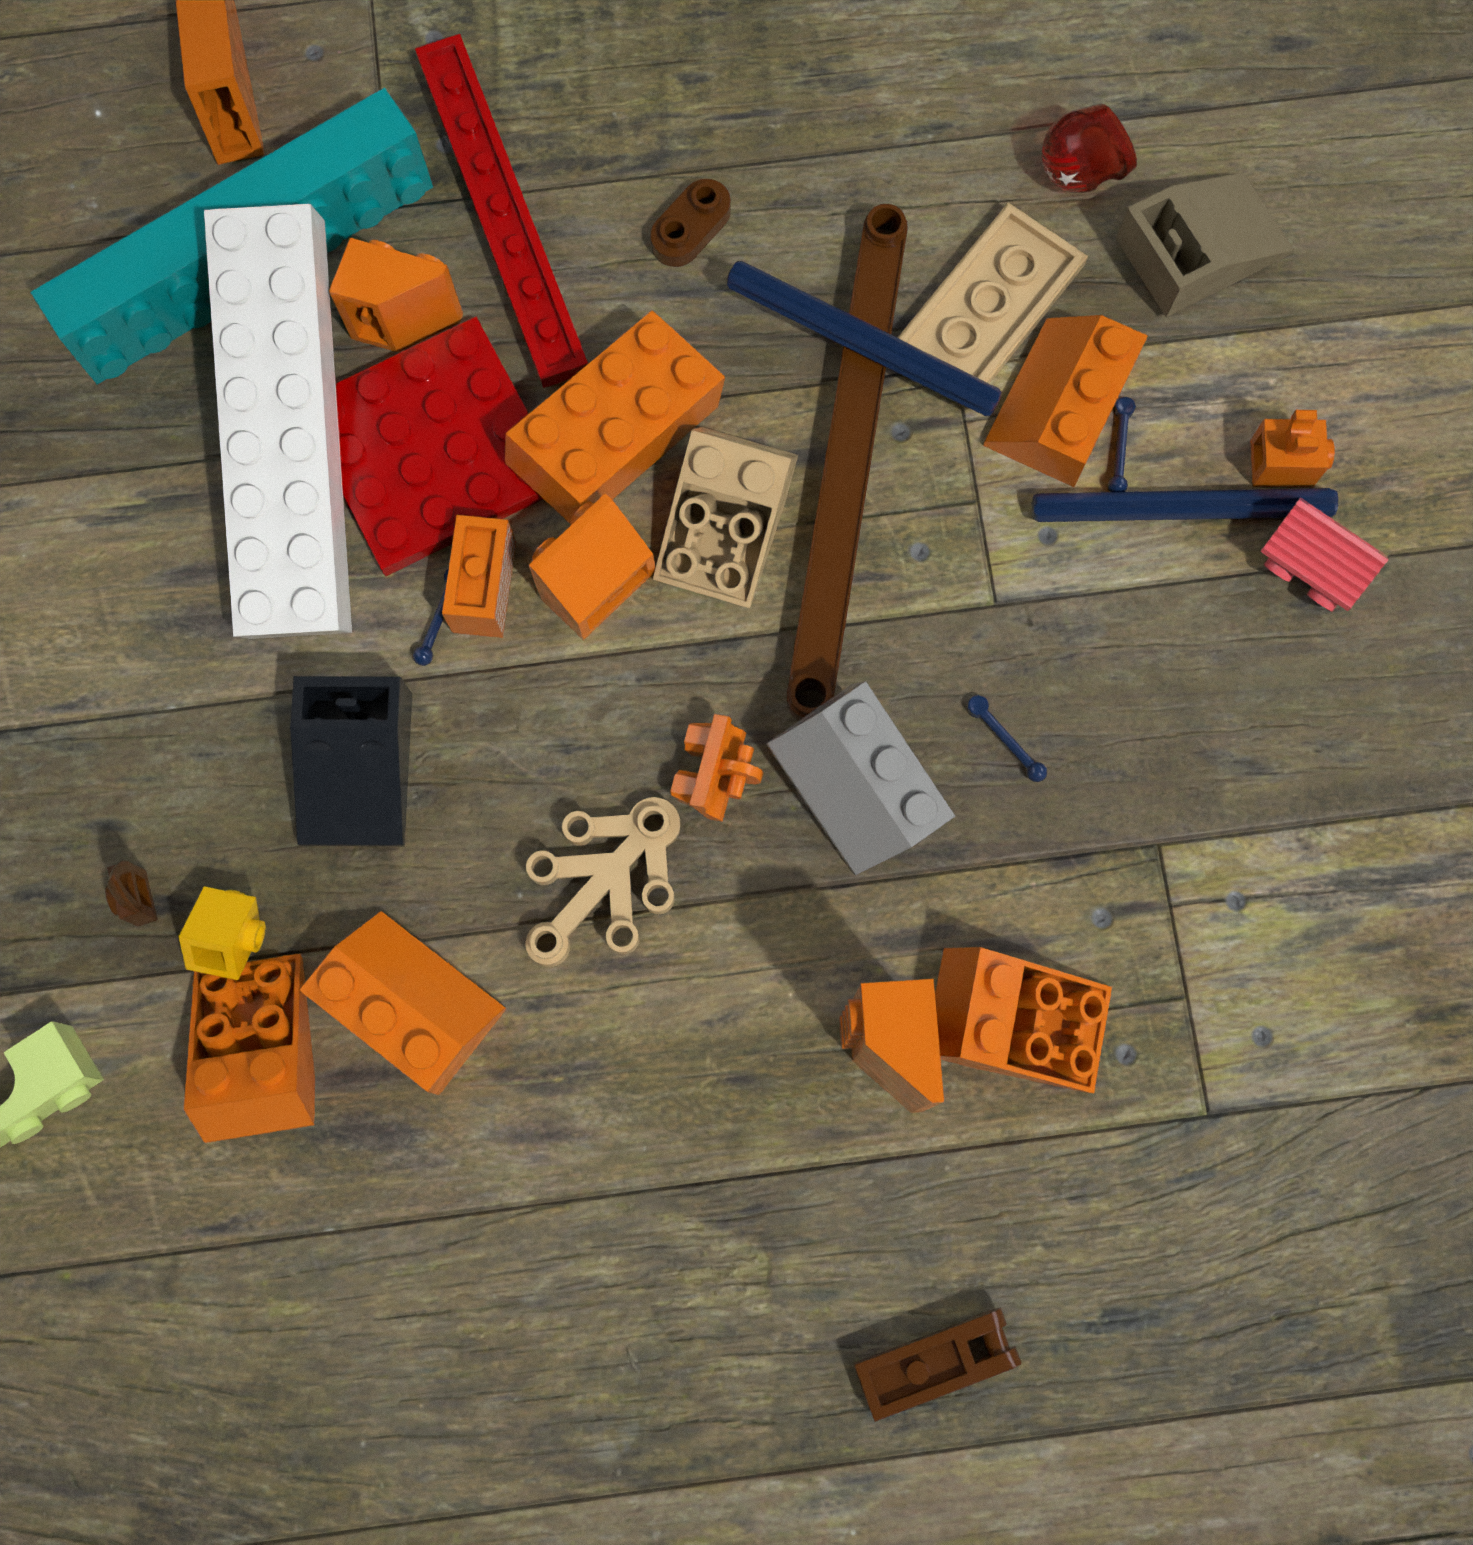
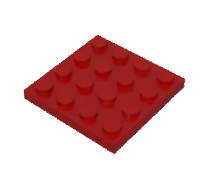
(429, 444)

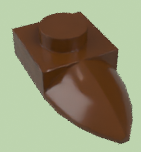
(130, 894)

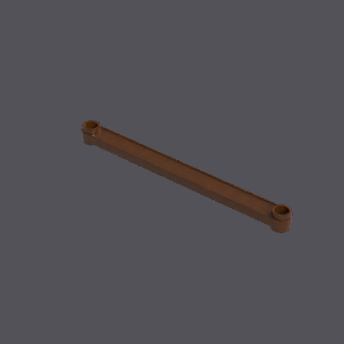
(846, 467)

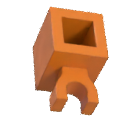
(1291, 451)

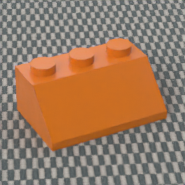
(1065, 394)
(404, 1001)

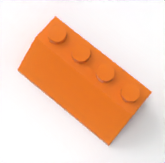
(896, 1040)

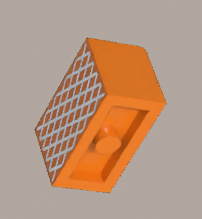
(479, 576)

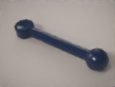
(1123, 410)
(423, 655)
(978, 708)

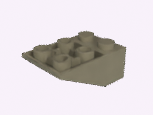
(1200, 239)

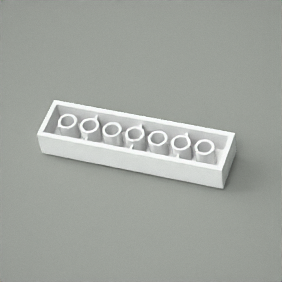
(278, 421)

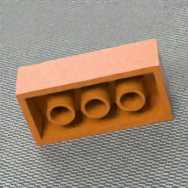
(614, 417)

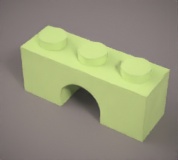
(50, 1076)

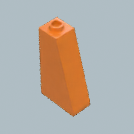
(219, 78)

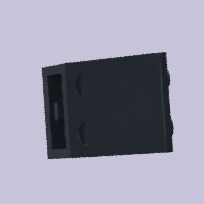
(350, 759)

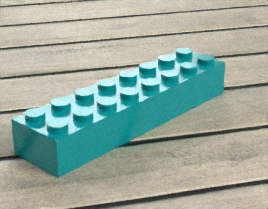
(157, 278)

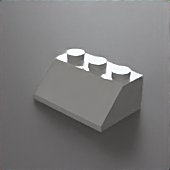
(860, 778)

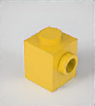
(221, 933)

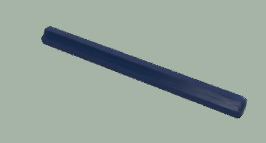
(863, 338)
(1178, 504)

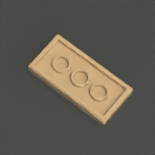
(995, 295)

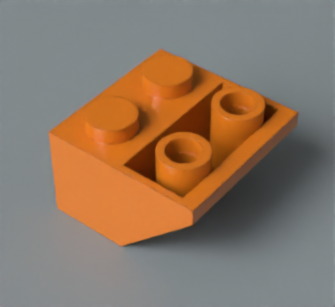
(393, 295)
(591, 566)

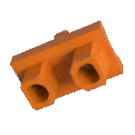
(722, 770)

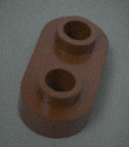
(693, 219)

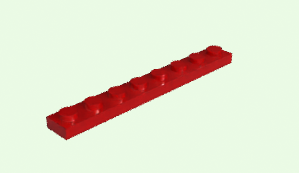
(502, 211)

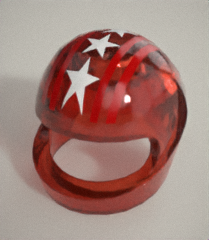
(1087, 149)

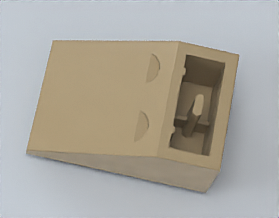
(724, 516)

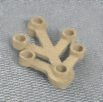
(607, 874)

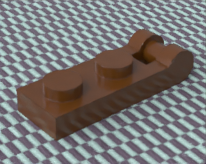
(935, 1365)

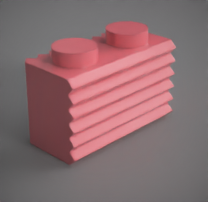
(1323, 556)

